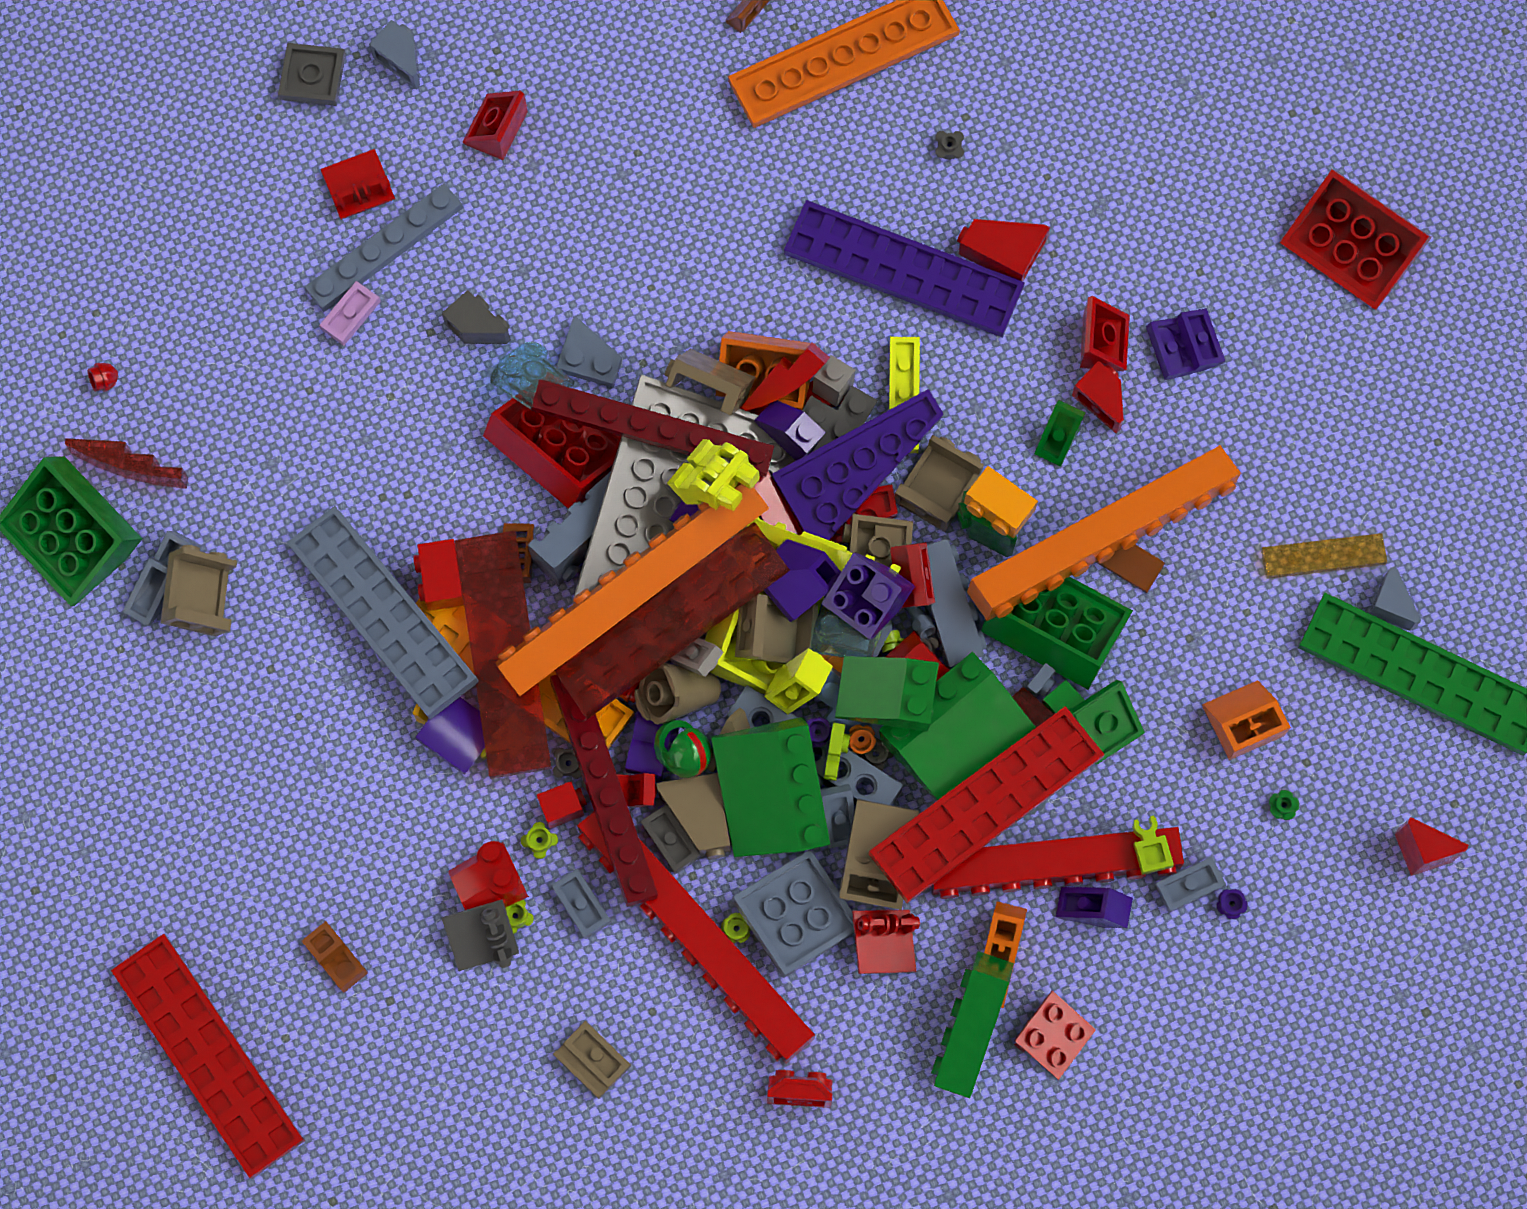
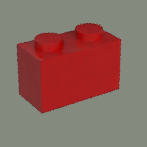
(440, 575)

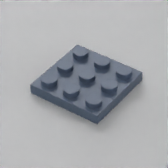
(795, 913)

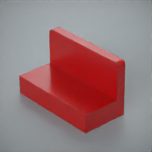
(916, 569)

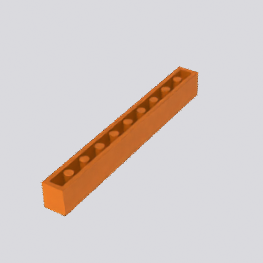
(1103, 533)
(625, 590)

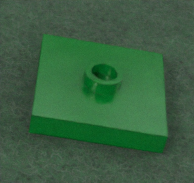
(1109, 718)

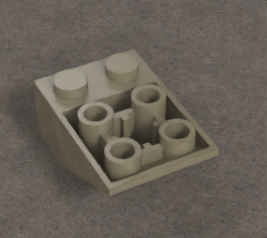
(861, 876)

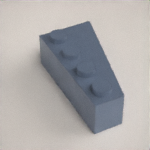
(567, 543)
(951, 609)

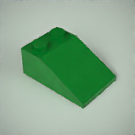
(887, 691)

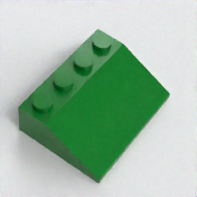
(67, 529)
(1064, 628)
(968, 728)
(770, 789)

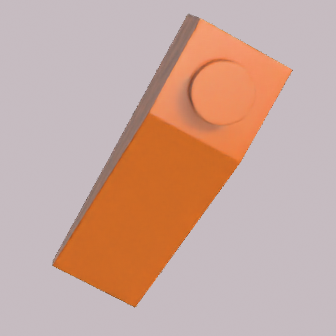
(1005, 933)

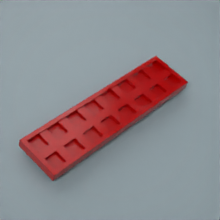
(985, 804)
(207, 1056)

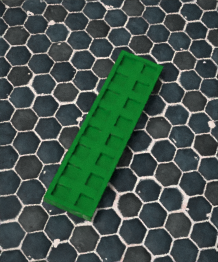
(1418, 672)

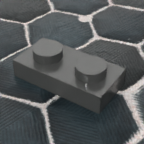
(670, 839)

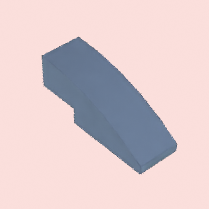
(148, 594)

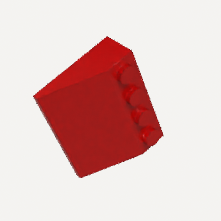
(1355, 239)
(552, 451)

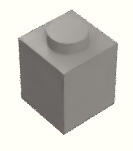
(833, 381)

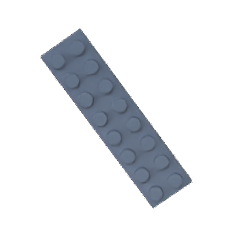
(383, 612)

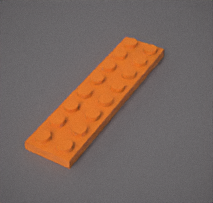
(841, 57)

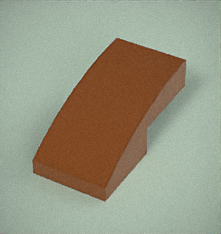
(334, 957)

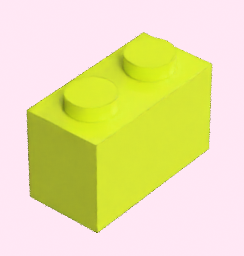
(798, 681)

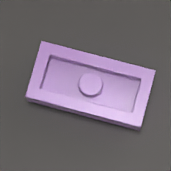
(350, 313)

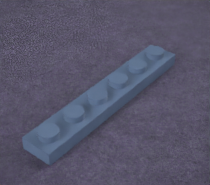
(384, 246)

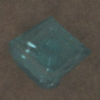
(521, 370)
(838, 638)

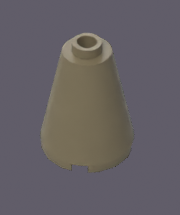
(675, 692)

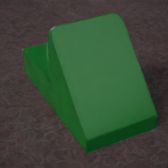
(1060, 433)

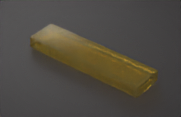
(1324, 556)

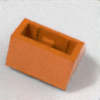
(1246, 719)

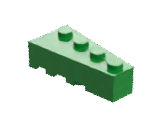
(973, 1025)

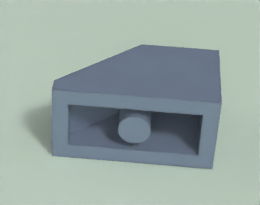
(397, 51)

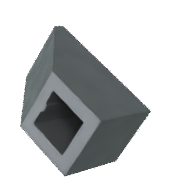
(474, 323)

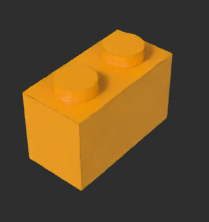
(1000, 502)

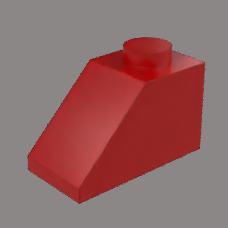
(1102, 395)

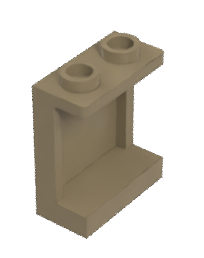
(714, 374)
(939, 482)
(197, 591)
(769, 635)

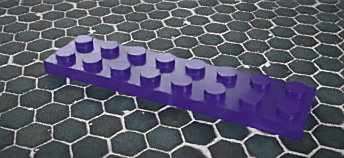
(904, 268)

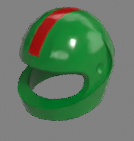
(689, 751)

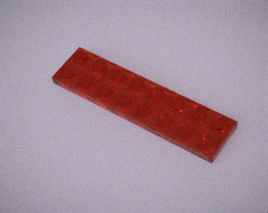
(496, 619)
(671, 620)

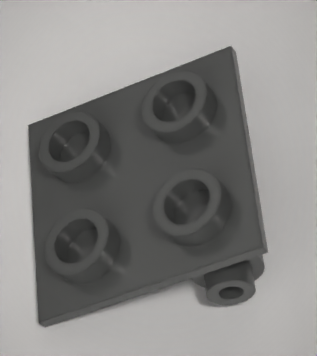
(481, 936)

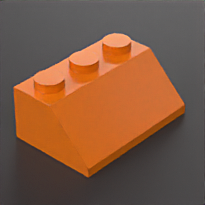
(759, 356)

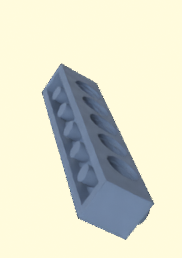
(858, 770)

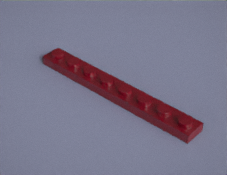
(640, 423)
(606, 799)

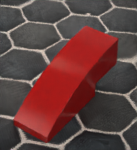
(787, 377)

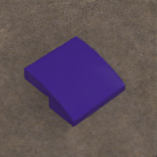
(1185, 344)
(454, 735)

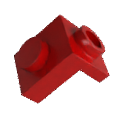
(638, 789)

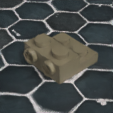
(876, 536)

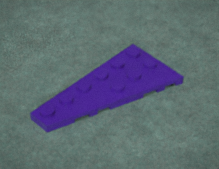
(843, 474)

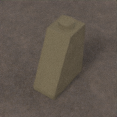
(700, 812)

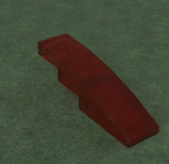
(118, 459)

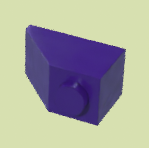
(790, 428)
(1094, 906)

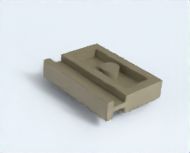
(592, 1059)

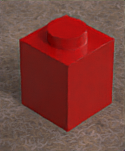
(562, 804)

